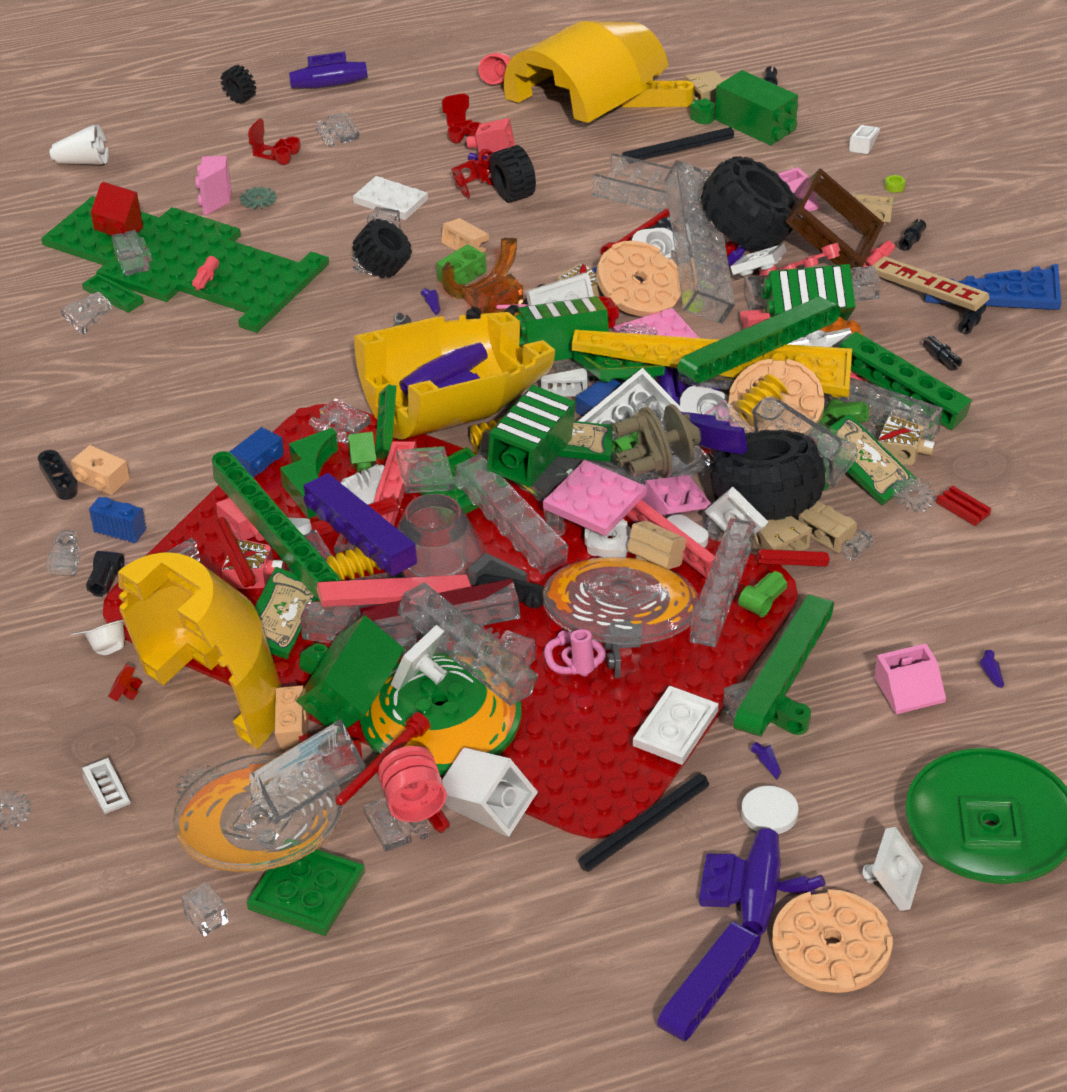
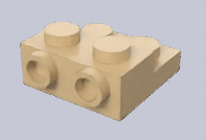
(878, 205)

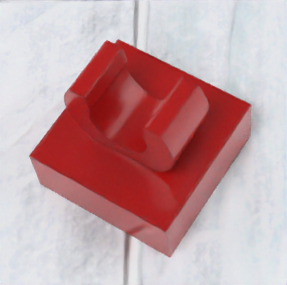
(123, 684)

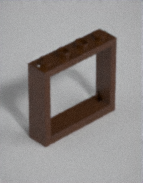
(848, 206)

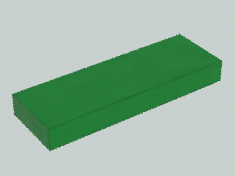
(113, 292)
(385, 421)

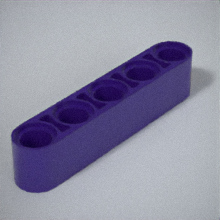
(708, 981)

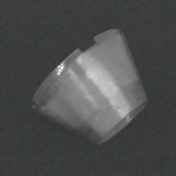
(442, 536)

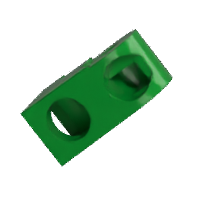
(792, 717)

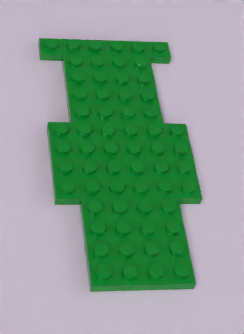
(180, 244)

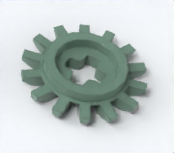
(250, 197)

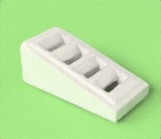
(863, 139)
(576, 376)
(98, 770)

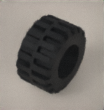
(512, 173)
(382, 248)

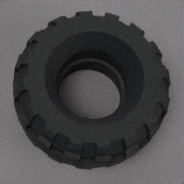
(748, 203)
(776, 475)

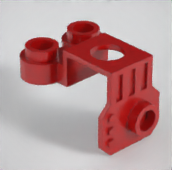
(455, 109)
(280, 151)
(478, 170)

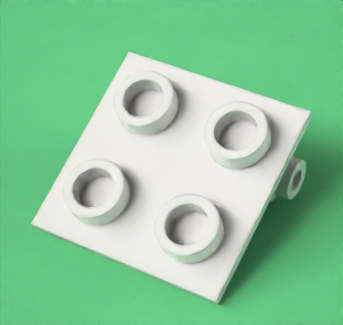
(365, 484)

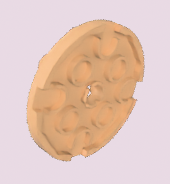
(635, 258)
(799, 380)
(836, 967)

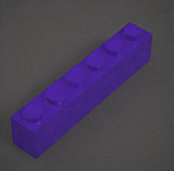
(360, 524)

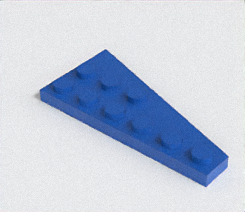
(1016, 288)

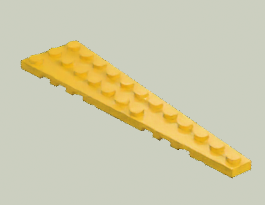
(829, 364)

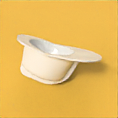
(658, 237)
(701, 399)
(106, 638)

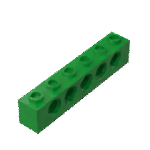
(902, 377)

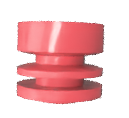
(412, 784)

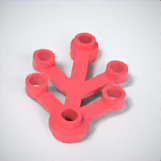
(830, 251)

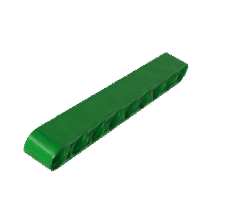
(758, 339)
(271, 522)
(783, 666)

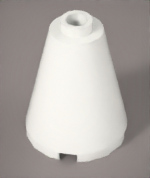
(81, 148)

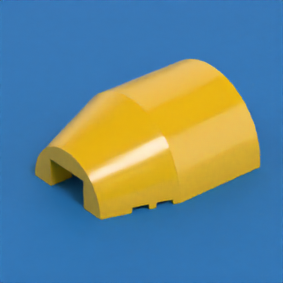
(594, 60)
(396, 351)
(187, 613)

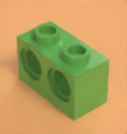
(467, 264)
(362, 451)

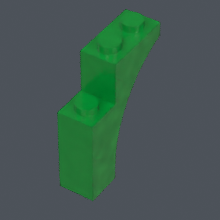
(307, 460)

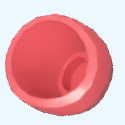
(493, 68)

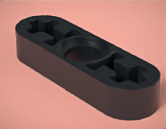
(57, 481)

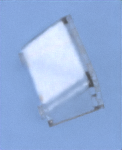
(835, 448)

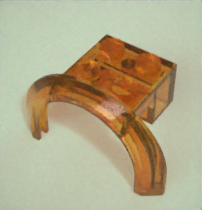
(492, 289)

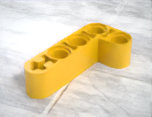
(664, 94)

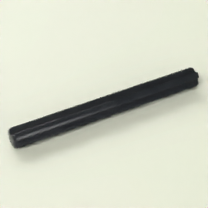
(681, 144)
(643, 822)

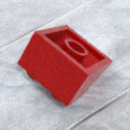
(116, 210)

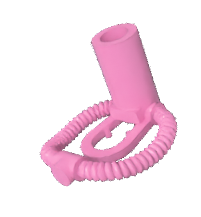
(582, 653)

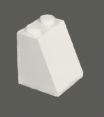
(488, 790)

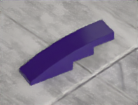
(719, 434)

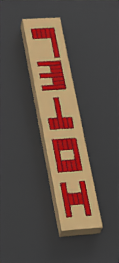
(931, 283)

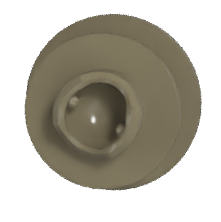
(653, 448)

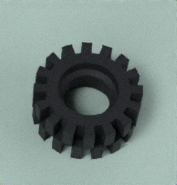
(238, 83)

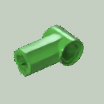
(836, 410)
(761, 596)

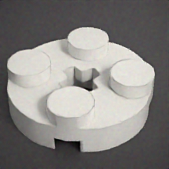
(609, 547)

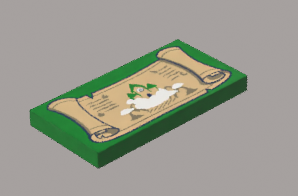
(589, 442)
(875, 466)
(281, 610)

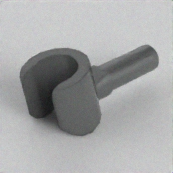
(401, 319)

